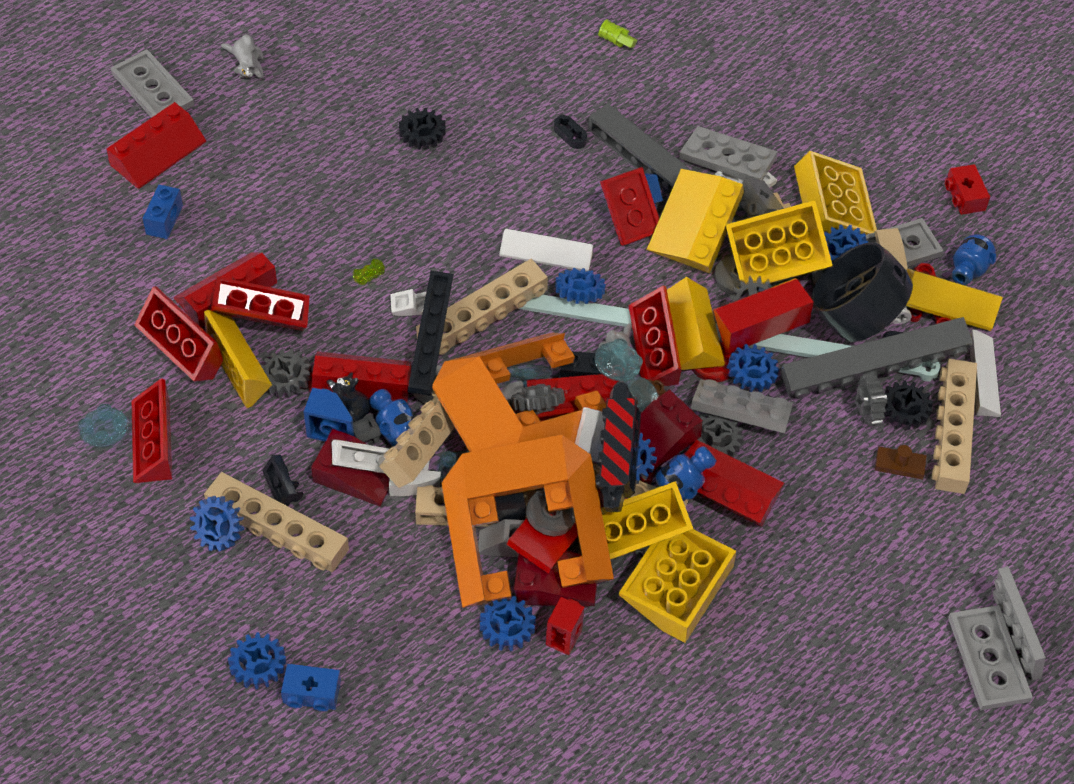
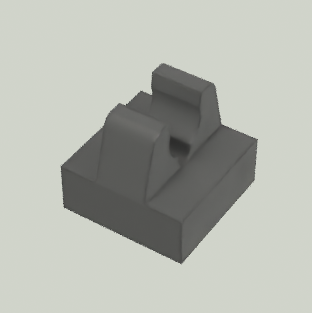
(366, 429)

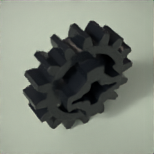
(422, 128)
(918, 408)

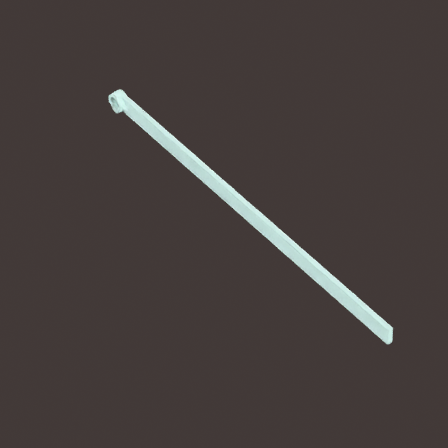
(778, 343)

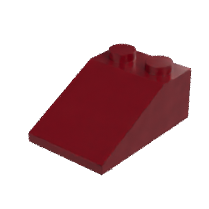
(669, 427)
(358, 483)
(541, 588)

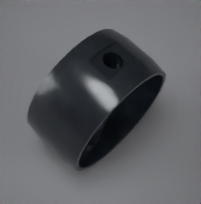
(862, 292)

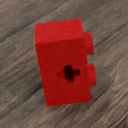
(967, 189)
(565, 625)

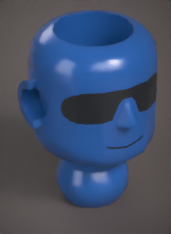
(973, 258)
(392, 415)
(687, 472)

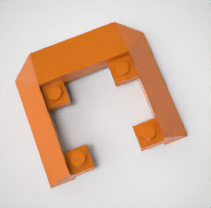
(480, 410)
(544, 463)

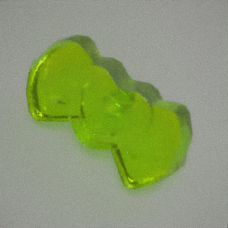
(369, 272)

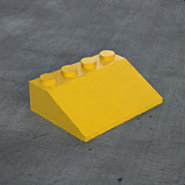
(838, 192)
(696, 219)
(780, 244)
(678, 581)

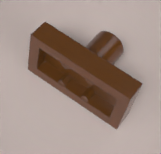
(900, 462)

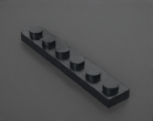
(430, 333)

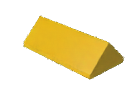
(953, 300)
(694, 326)
(238, 359)
(646, 520)

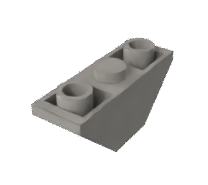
(495, 537)

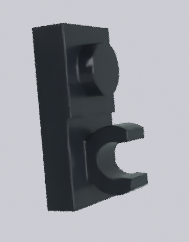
(279, 481)

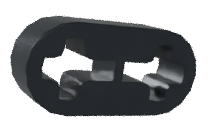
(571, 131)

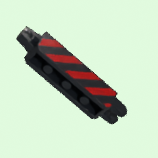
(619, 448)

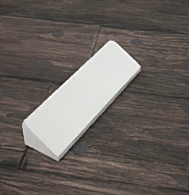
(546, 250)
(986, 390)
(359, 456)

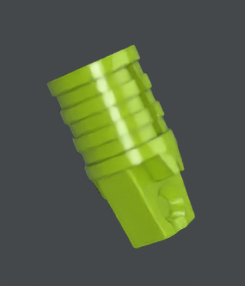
(616, 34)

